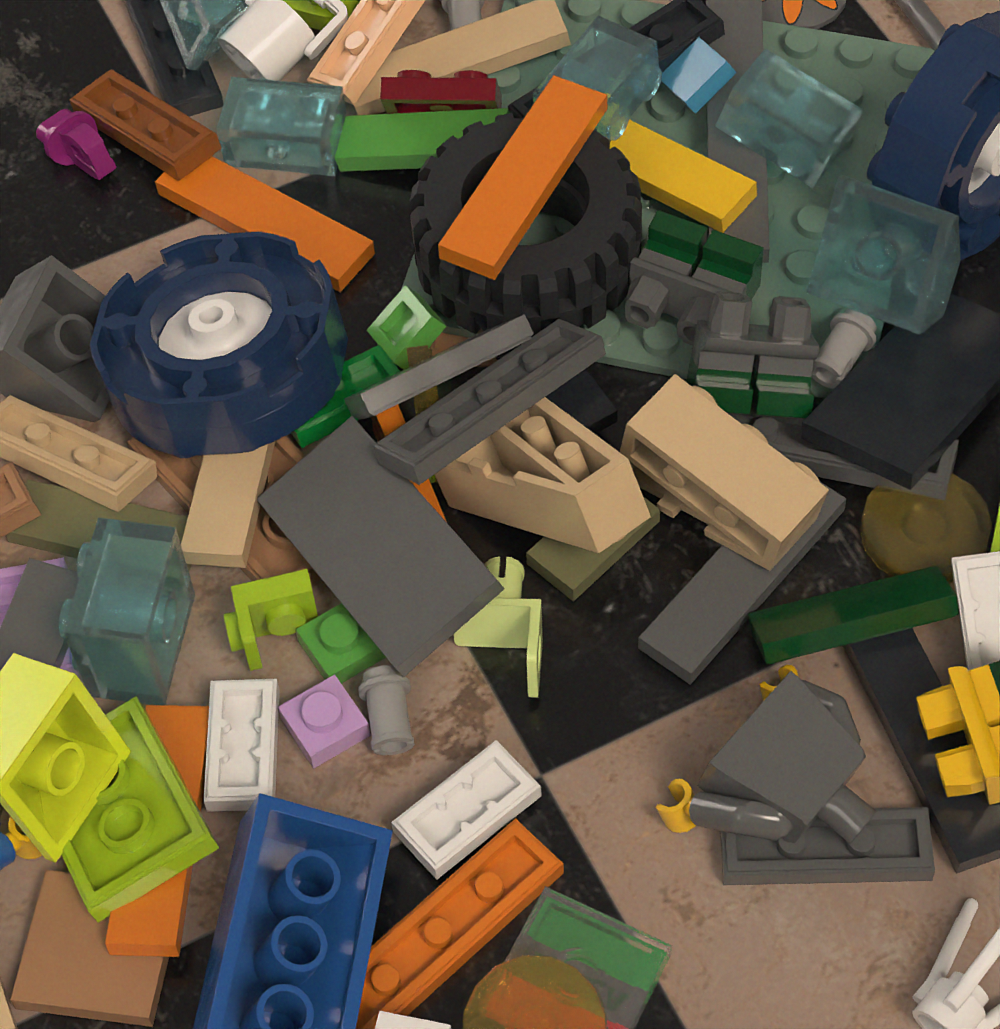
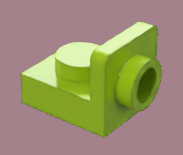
(268, 607)

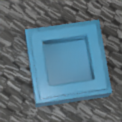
(697, 75)

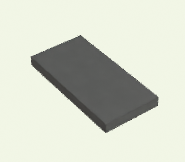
(379, 547)

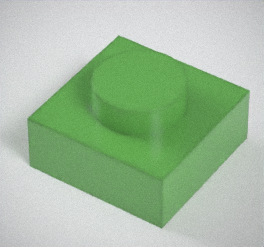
(405, 324)
(338, 644)

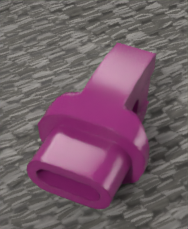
(75, 140)

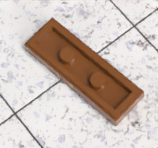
(146, 124)

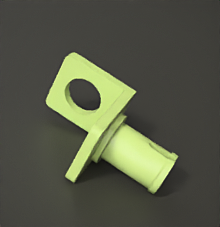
(508, 621)

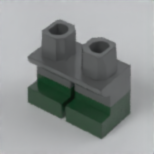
(684, 270)
(754, 363)

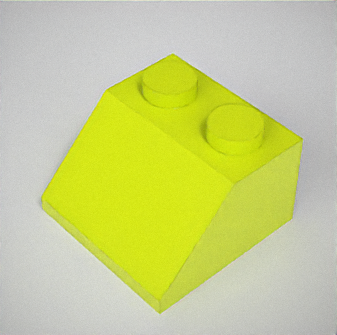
(52, 752)

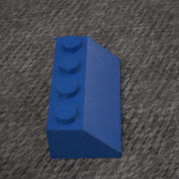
(294, 920)

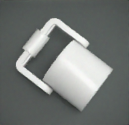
(274, 38)

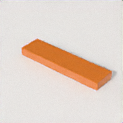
(523, 177)
(248, 205)
(156, 920)
(455, 922)

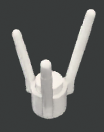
(959, 999)

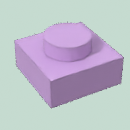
(324, 721)

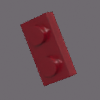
(420, 92)

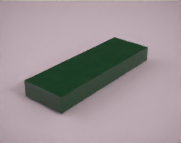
(853, 614)

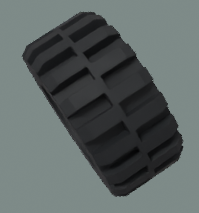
(549, 280)

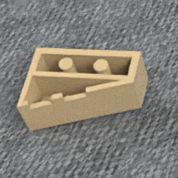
(721, 473)
(549, 480)

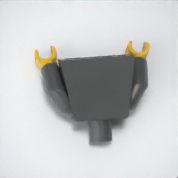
(780, 770)

